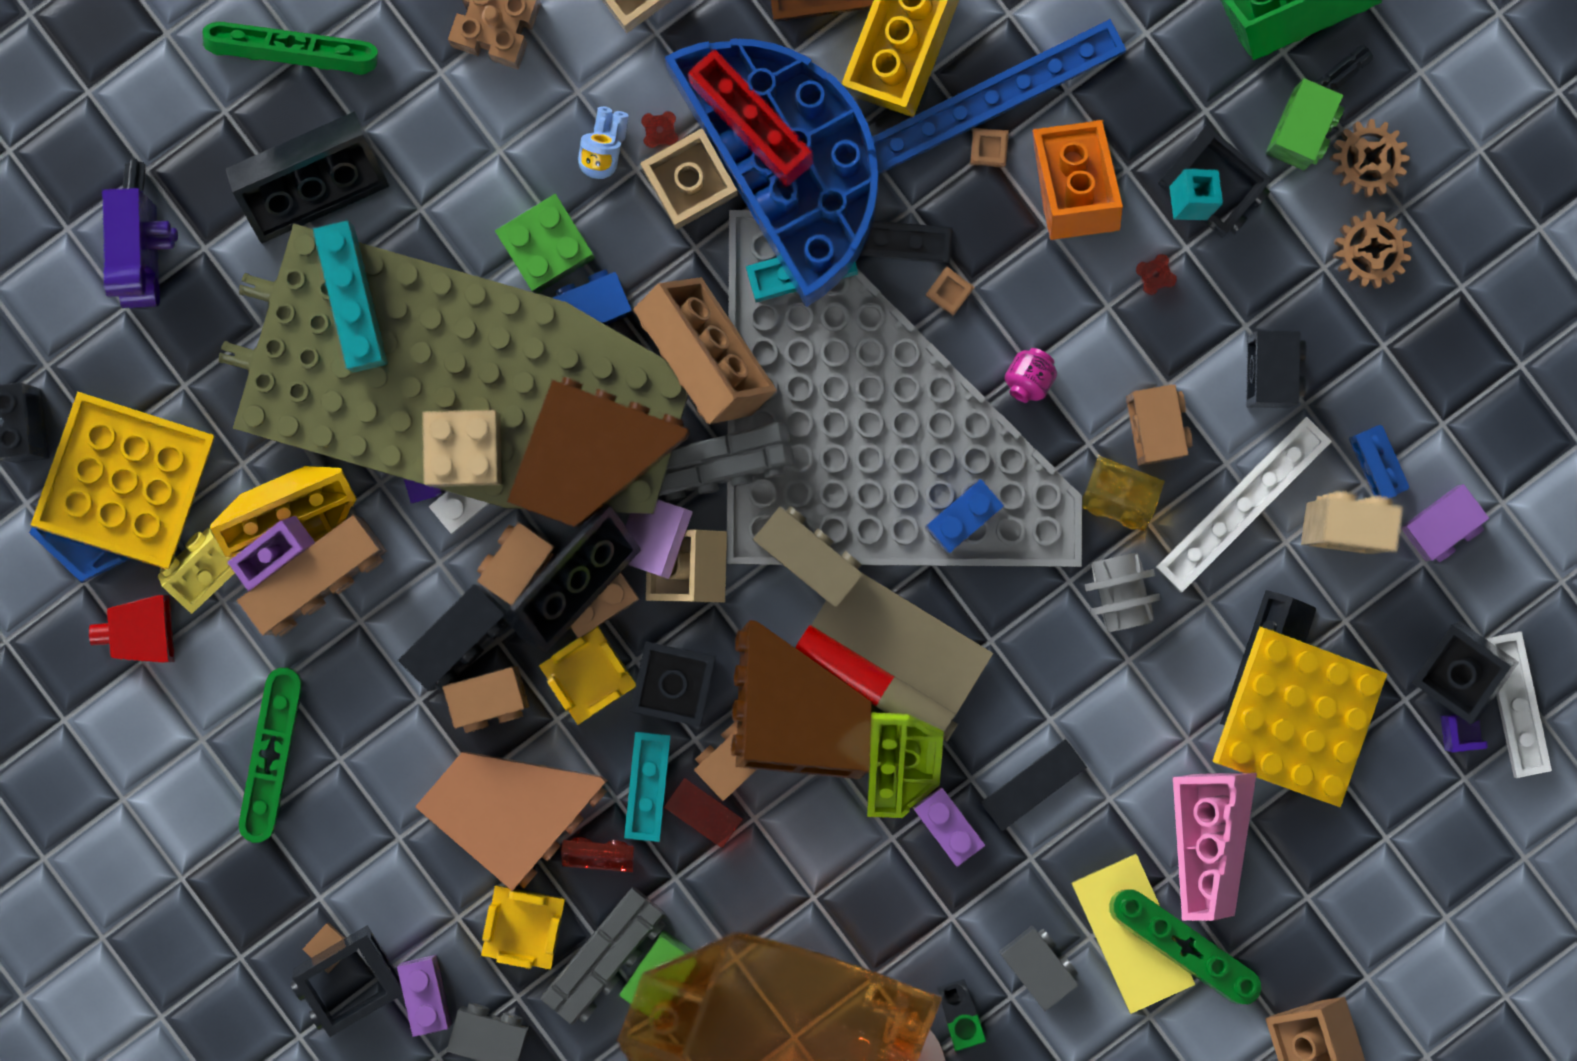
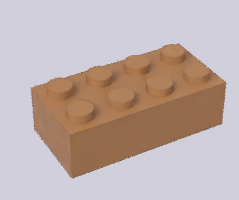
(704, 350)
(312, 576)

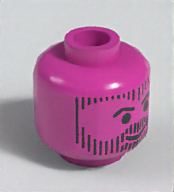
(1031, 375)

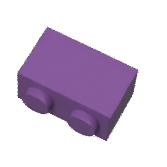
(1445, 523)
(271, 552)
(948, 826)
(424, 995)

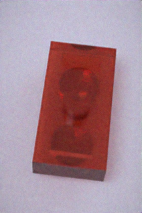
(703, 812)
(585, 854)

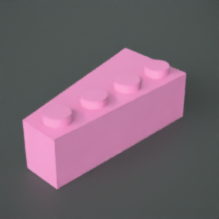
(1211, 841)

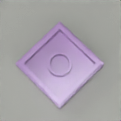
(658, 537)

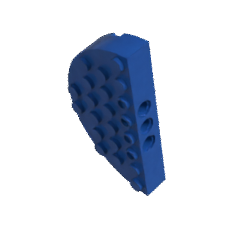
(829, 210)

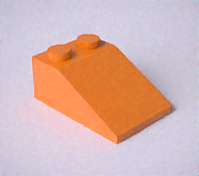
(1077, 180)

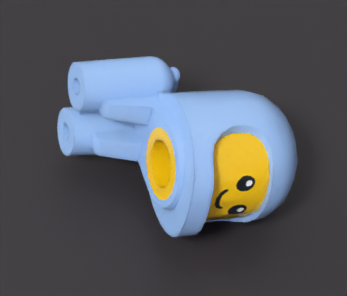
(601, 149)

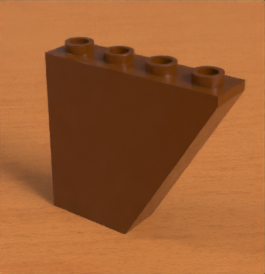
(588, 452)
(795, 711)

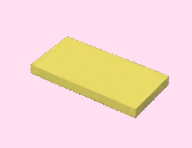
(1138, 969)

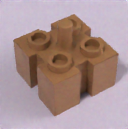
(495, 27)

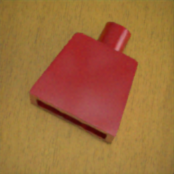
(138, 630)

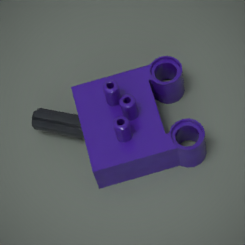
(133, 241)

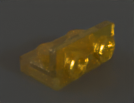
(1122, 494)

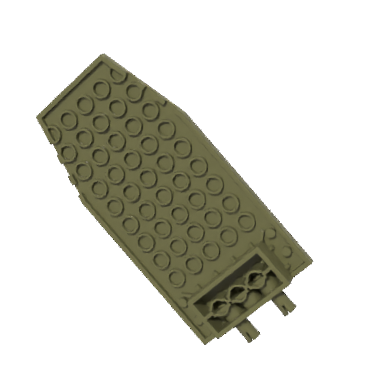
(447, 348)

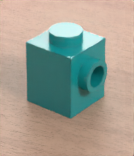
(1196, 194)

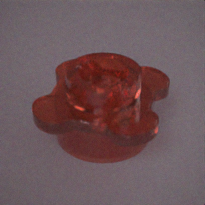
(665, 121)
(1151, 283)

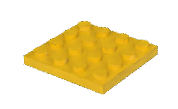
(123, 481)
(1299, 717)

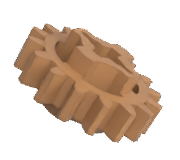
(1359, 148)
(1370, 234)

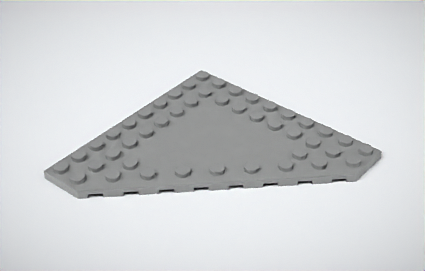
(882, 435)

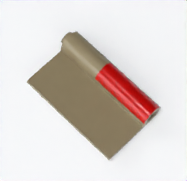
(895, 654)

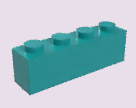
(350, 296)

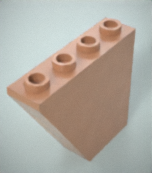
(509, 810)

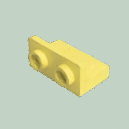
(196, 571)

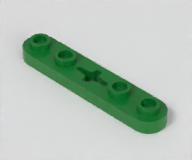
(274, 45)
(265, 790)
(1158, 927)

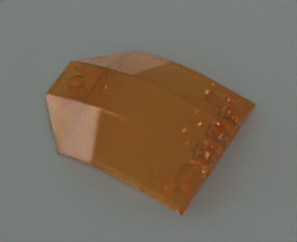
(773, 1004)

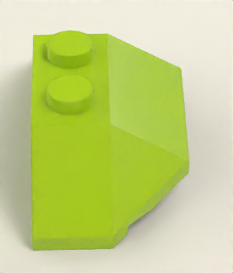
(902, 763)

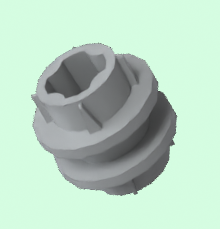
(1122, 592)

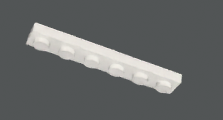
(1243, 504)

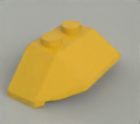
(313, 494)

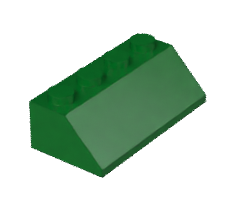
(1273, 24)

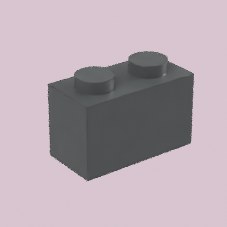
(1039, 967)
(486, 1035)

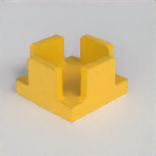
(587, 675)
(522, 927)

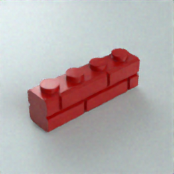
(750, 118)

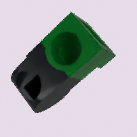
(960, 1015)

